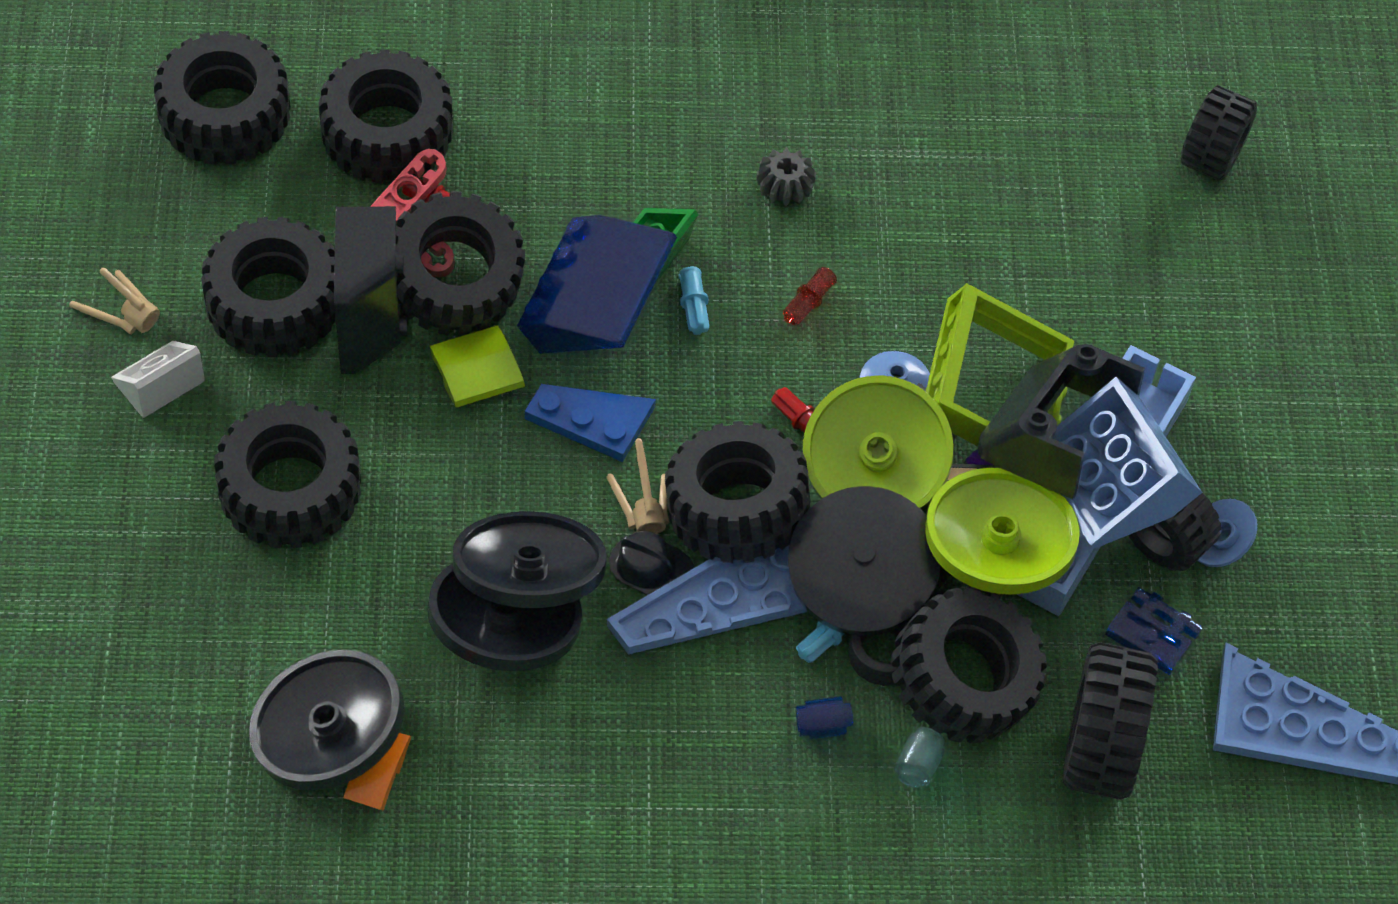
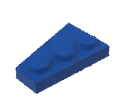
(591, 417)

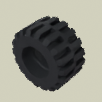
(1218, 132)
(1182, 538)

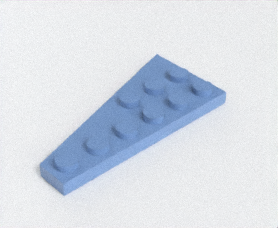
(708, 602)
(1298, 723)

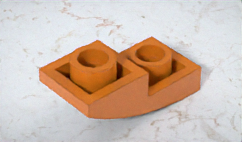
(375, 784)

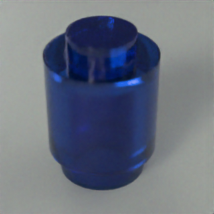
(823, 717)

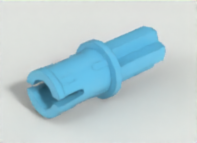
(694, 300)
(818, 642)

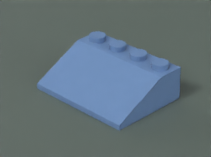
(1127, 468)

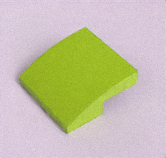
(477, 366)

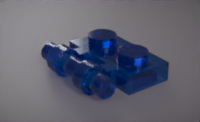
(1141, 631)

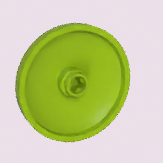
(879, 436)
(1001, 531)

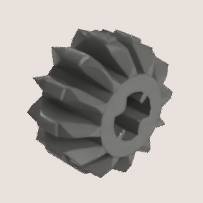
(786, 176)

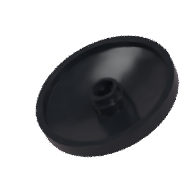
(529, 559)
(863, 561)
(496, 633)
(326, 719)

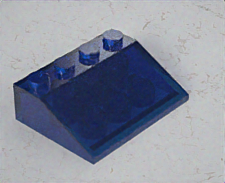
(595, 285)

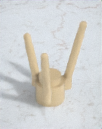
(137, 310)
(647, 514)

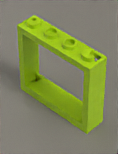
(973, 305)

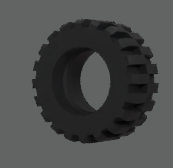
(215, 64)
(380, 82)
(468, 223)
(263, 250)
(281, 434)
(732, 457)
(998, 635)
(1110, 721)

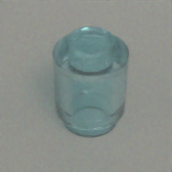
(920, 757)

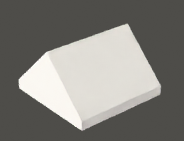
(161, 377)

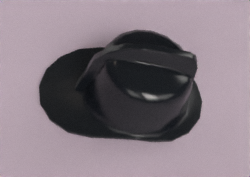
(647, 562)

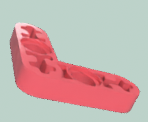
(431, 180)

